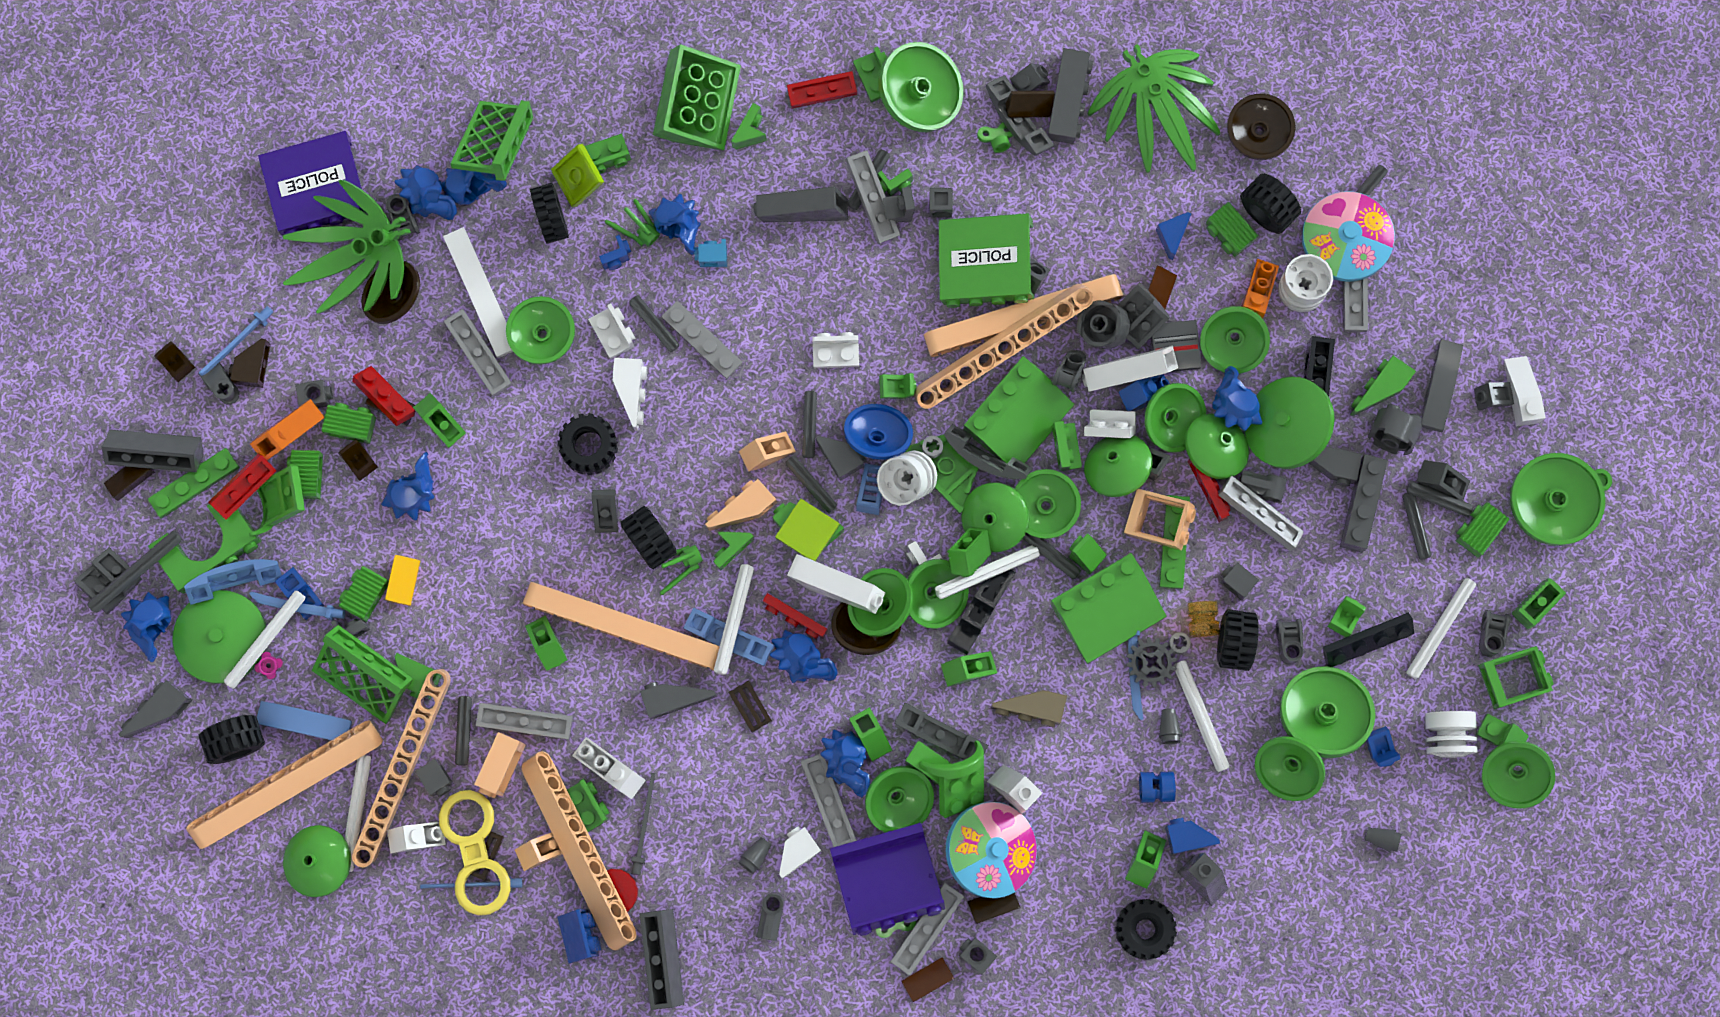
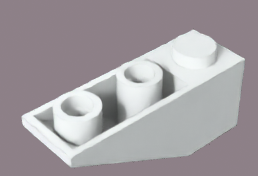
(628, 382)
(608, 768)

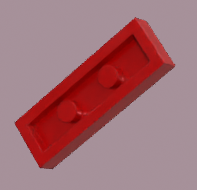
(821, 89)
(383, 395)
(242, 486)
(1210, 489)
(794, 617)

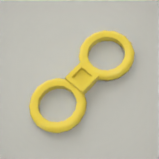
(474, 852)

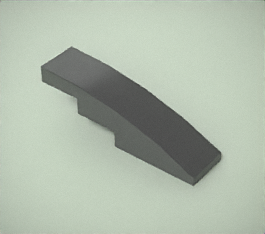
(1441, 385)

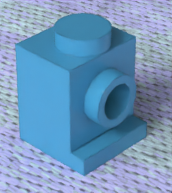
(711, 254)

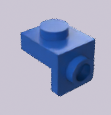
(614, 258)
(1382, 747)

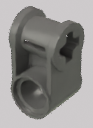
(405, 212)
(1070, 370)
(219, 380)
(1494, 628)
(1290, 635)

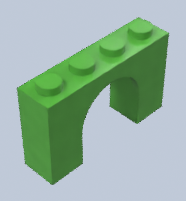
(235, 543)

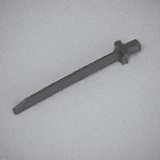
(638, 861)

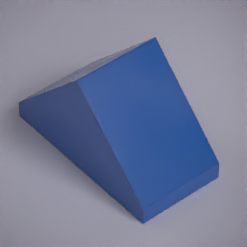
(1171, 233)

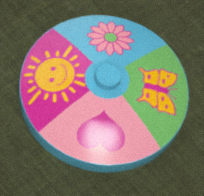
(1349, 234)
(991, 850)

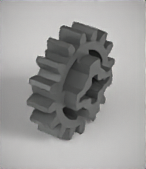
(1157, 654)

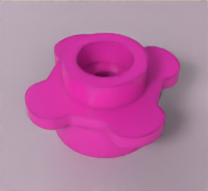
(275, 664)

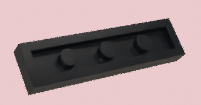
(1368, 640)

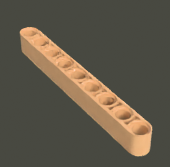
(990, 324)
(1015, 345)
(621, 625)
(393, 776)
(284, 784)
(579, 851)

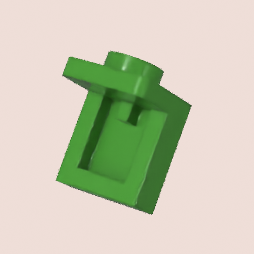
(897, 183)
(897, 386)
(1346, 616)

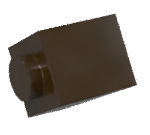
(251, 365)

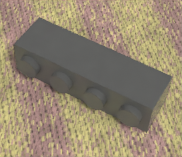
(1068, 96)
(152, 450)
(1363, 503)
(661, 959)

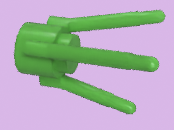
(646, 232)
(690, 557)

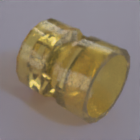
(1203, 619)

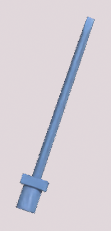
(260, 318)
(328, 612)
(1135, 687)
(514, 883)

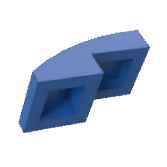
(293, 581)

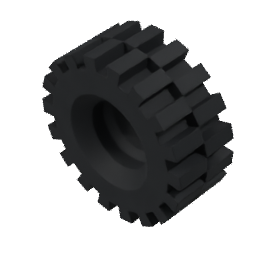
(549, 213)
(1164, 929)

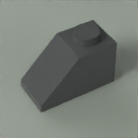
(840, 456)
(1443, 479)

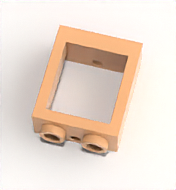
(1138, 514)
(499, 765)

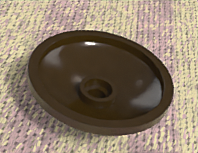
(1267, 114)
(387, 309)
(854, 640)

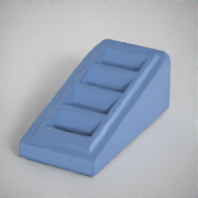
(864, 506)

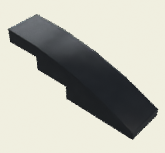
(979, 611)

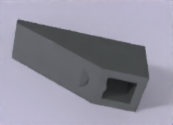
(162, 707)

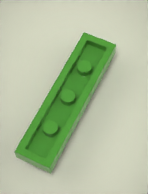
(193, 483)
(1172, 559)

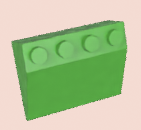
(696, 98)
(1018, 413)
(1108, 608)

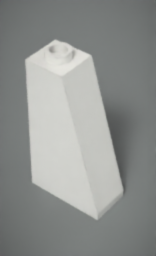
(1130, 369)
(836, 584)
(1014, 788)

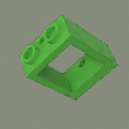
(1494, 685)

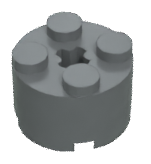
(1115, 320)
(1395, 430)

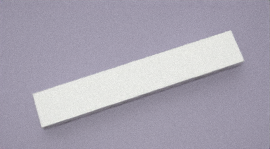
(479, 290)

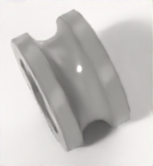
(929, 440)
(1183, 649)

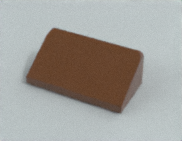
(1162, 285)
(927, 979)

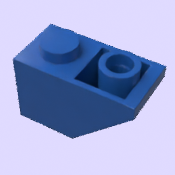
(1140, 392)

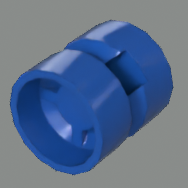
(1165, 787)

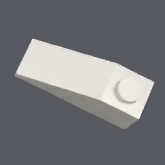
(1527, 398)

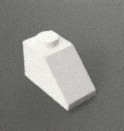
(797, 851)

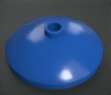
(878, 431)

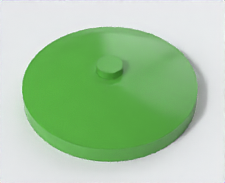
(920, 87)
(1294, 423)
(1557, 499)
(216, 635)
(1328, 711)

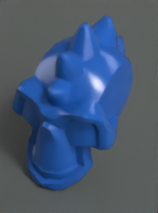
(468, 186)
(423, 192)
(677, 220)
(1236, 402)
(411, 492)
(147, 621)
(801, 658)
(844, 758)

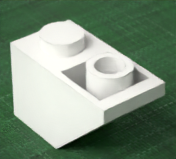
(415, 837)

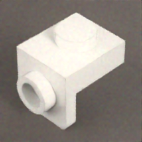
(916, 555)

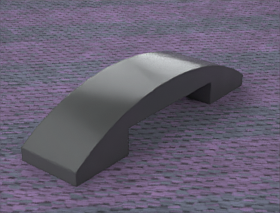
(1023, 129)
(960, 440)
(937, 732)

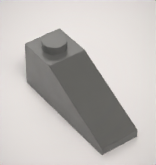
(1338, 465)
(670, 698)

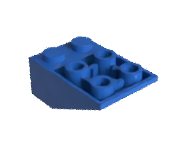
(579, 935)

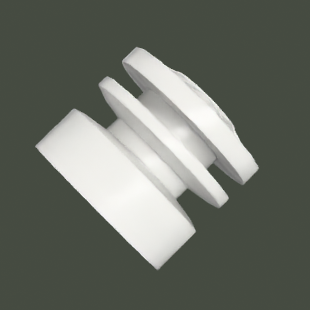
(1311, 273)
(896, 482)
(1451, 733)

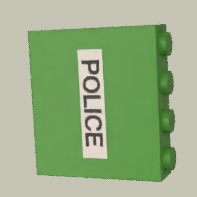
(985, 260)

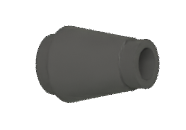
(1169, 727)
(1384, 838)
(754, 857)

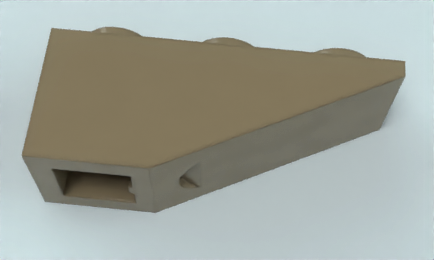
(1038, 705)

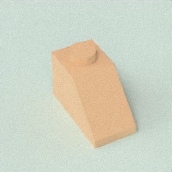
(766, 451)
(538, 851)

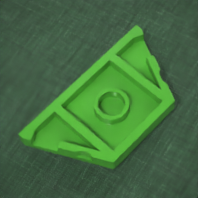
(953, 472)

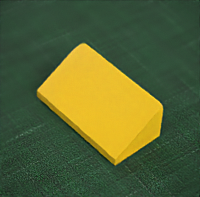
(402, 580)

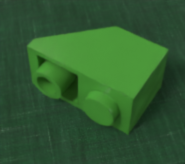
(1086, 553)
(870, 734)

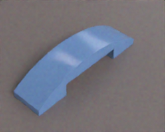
(230, 575)
(712, 630)
(301, 721)

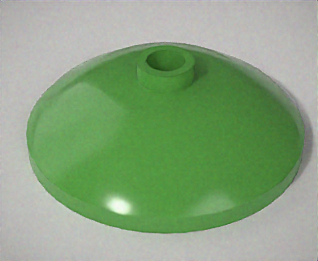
(535, 316)
(1240, 353)
(1183, 406)
(1209, 450)
(1121, 474)
(1062, 496)
(1006, 508)
(897, 595)
(928, 608)
(1287, 778)
(1520, 787)
(910, 804)
(329, 861)

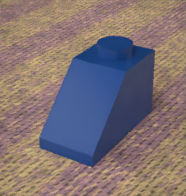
(1188, 836)

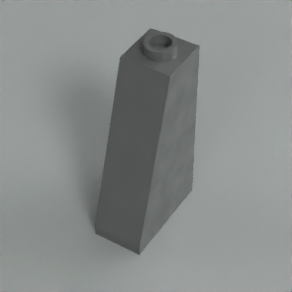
(802, 206)
(1205, 877)

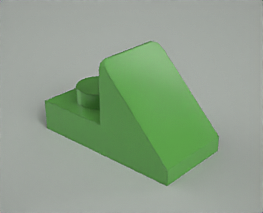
(746, 133)
(737, 543)
(1499, 732)

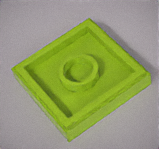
(577, 175)
(807, 530)

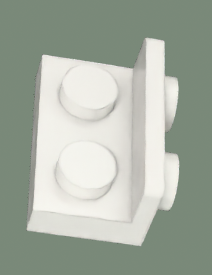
(611, 331)
(835, 350)
(1111, 424)

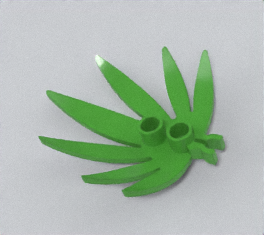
(1150, 83)
(372, 242)

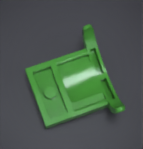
(280, 498)
(959, 783)

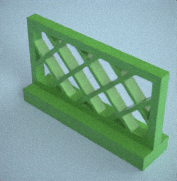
(509, 140)
(368, 663)

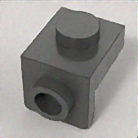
(1030, 78)

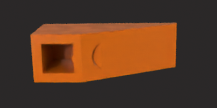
(1260, 287)
(287, 430)

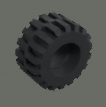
(1270, 203)
(574, 430)
(648, 537)
(1237, 640)
(231, 739)

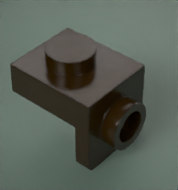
(174, 361)
(358, 459)

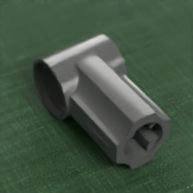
(1266, 486)
(770, 919)

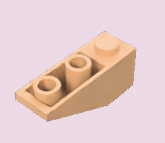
(747, 506)

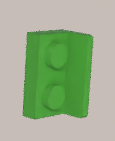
(868, 71)
(609, 153)
(1066, 446)
(590, 810)

